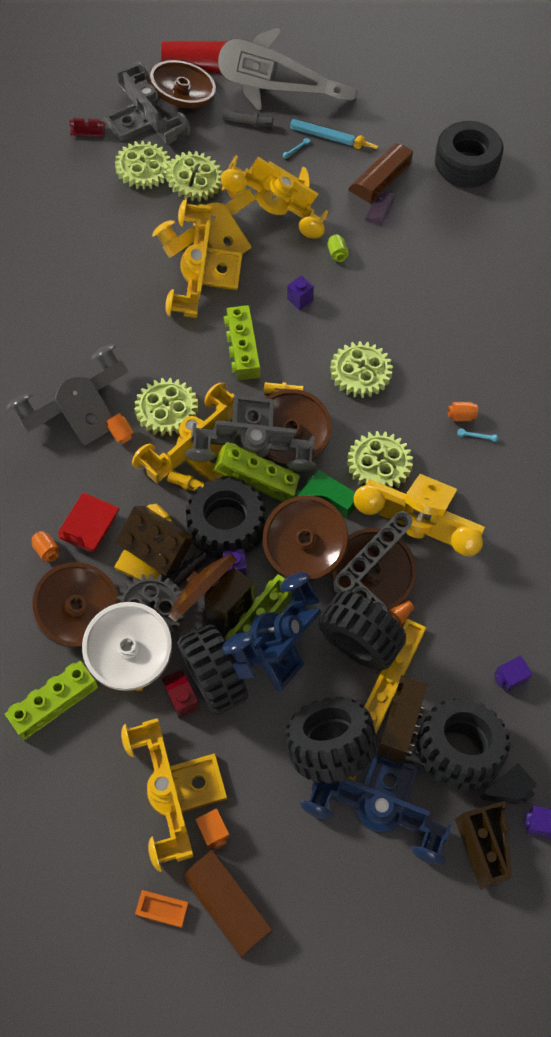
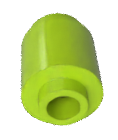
(337, 248)

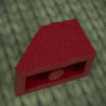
(180, 693)

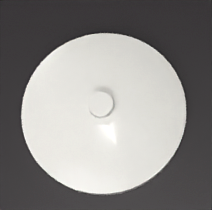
(127, 646)

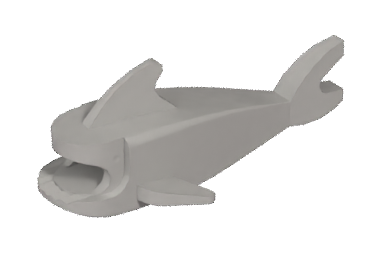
(260, 67)

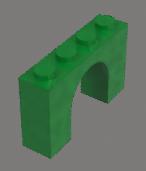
(327, 488)

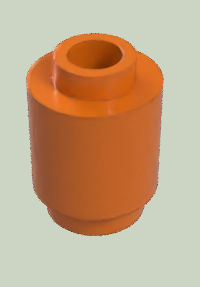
(463, 411)
(120, 428)
(45, 546)

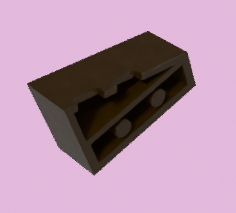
(402, 720)
(486, 843)

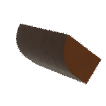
(382, 172)
(226, 904)

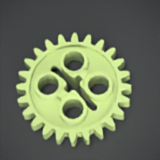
(142, 165)
(182, 170)
(361, 369)
(165, 406)
(380, 460)

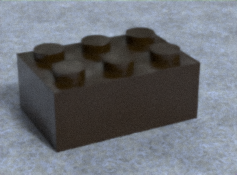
(154, 540)
(229, 600)

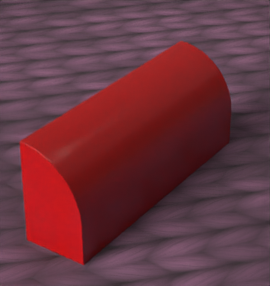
(200, 53)

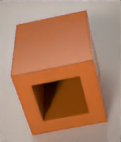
(213, 830)

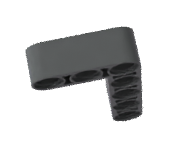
(369, 562)

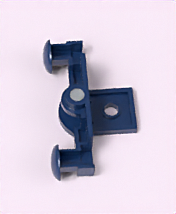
(274, 635)
(383, 807)

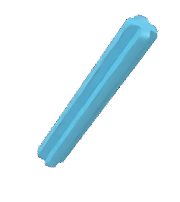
(322, 132)

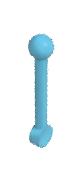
(306, 141)
(461, 433)

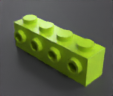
(243, 343)
(260, 473)
(270, 601)
(51, 700)

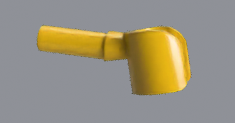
(360, 141)

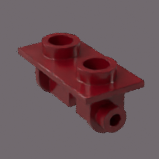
(93, 127)

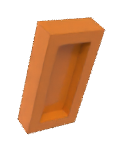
(162, 909)

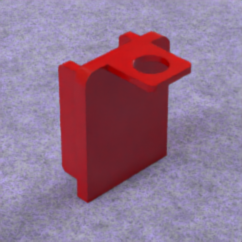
(88, 522)

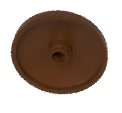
(182, 84)
(302, 412)
(305, 537)
(391, 577)
(199, 584)
(69, 600)

